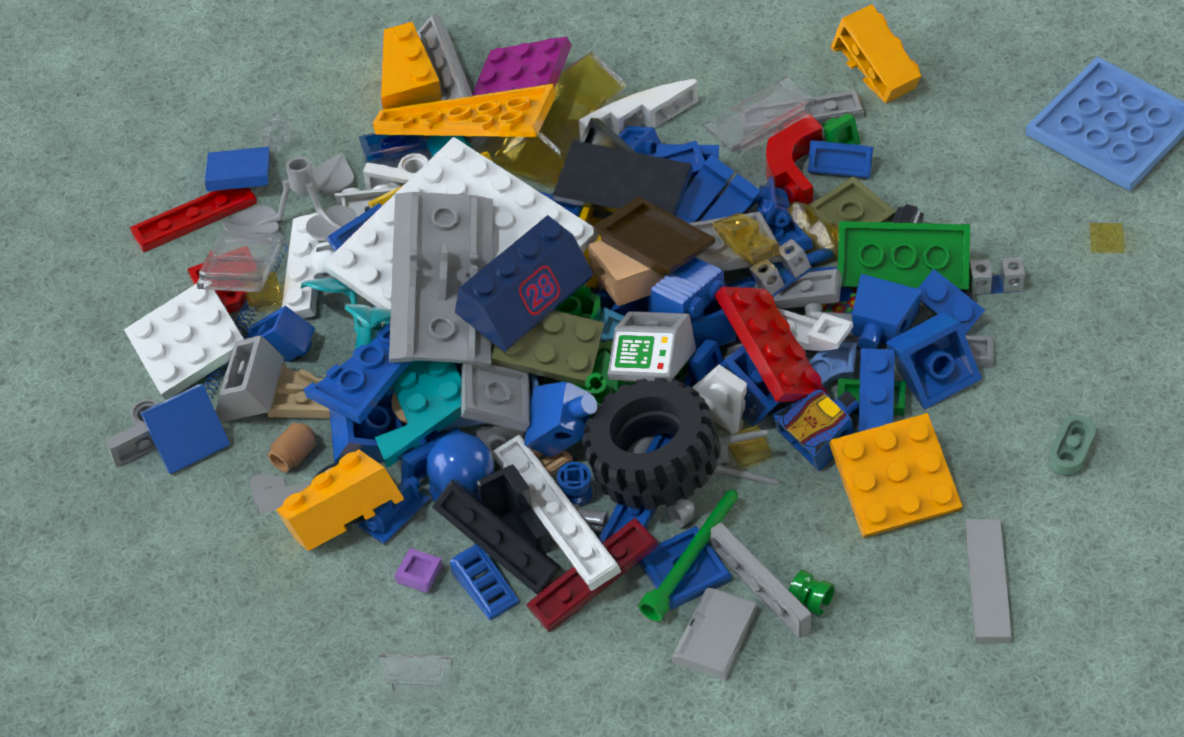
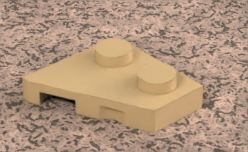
(290, 398)

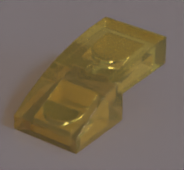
(818, 230)
(743, 237)

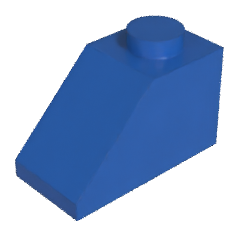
(285, 332)

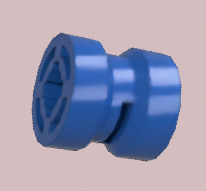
(575, 482)

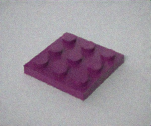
(523, 66)

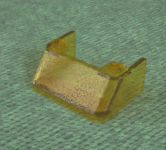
(579, 92)

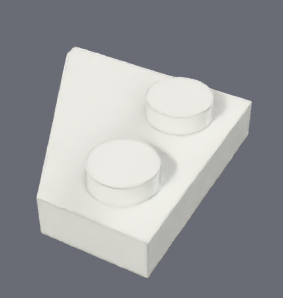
(724, 397)

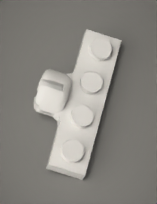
(304, 264)

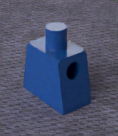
(883, 310)
(558, 417)

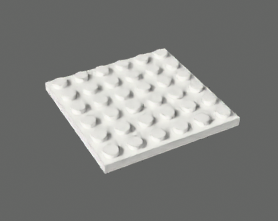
(367, 256)

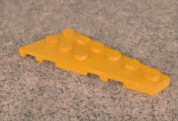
(491, 114)

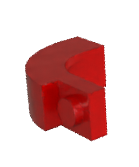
(785, 150)

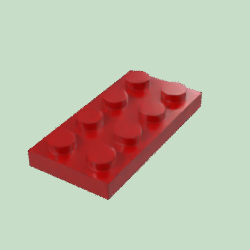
(769, 343)

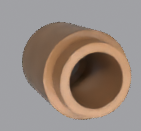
(292, 446)

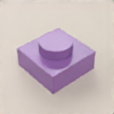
(418, 570)

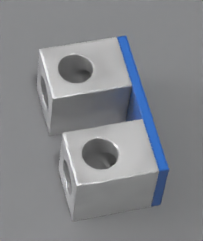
(794, 267)
(1008, 281)

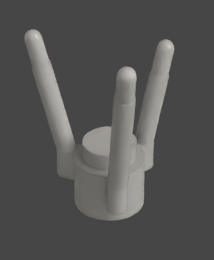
(725, 458)

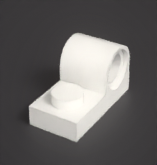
(394, 177)

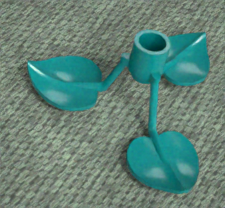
(369, 316)

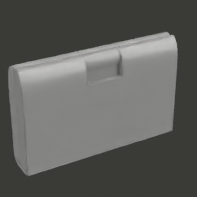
(715, 633)

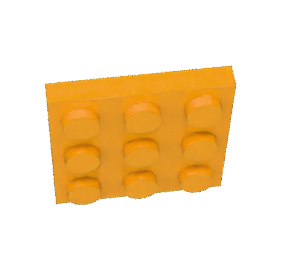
(895, 475)

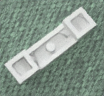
(817, 334)

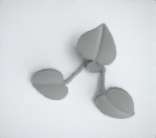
(328, 178)

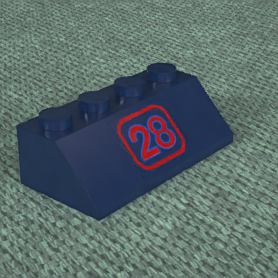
(524, 284)

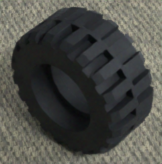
(658, 475)

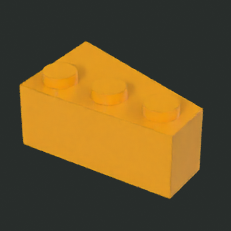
(876, 54)
(406, 69)
(337, 498)

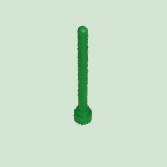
(656, 603)

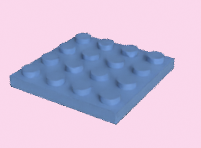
(1111, 123)

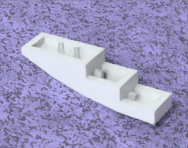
(646, 107)

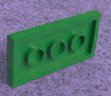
(903, 252)

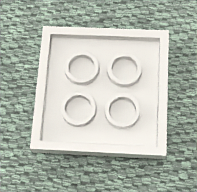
(184, 339)

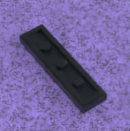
(496, 536)

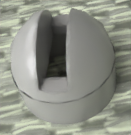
(682, 512)

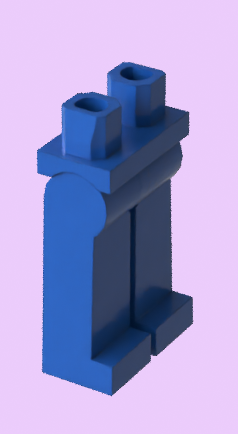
(708, 187)

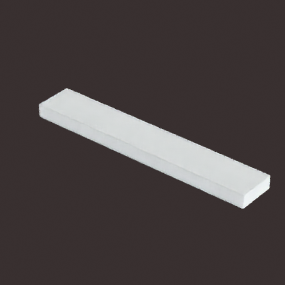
(559, 515)

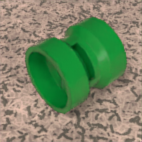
(811, 591)

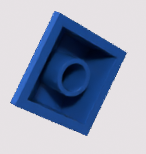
(935, 359)

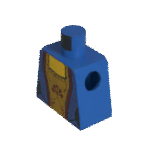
(814, 423)

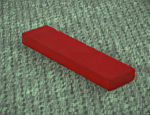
(191, 217)

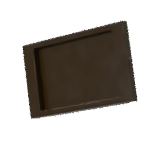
(653, 236)

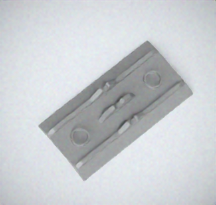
(436, 250)

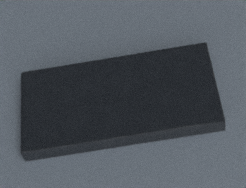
(613, 177)

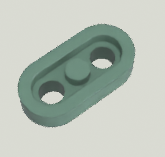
(1070, 446)

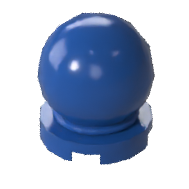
(458, 458)

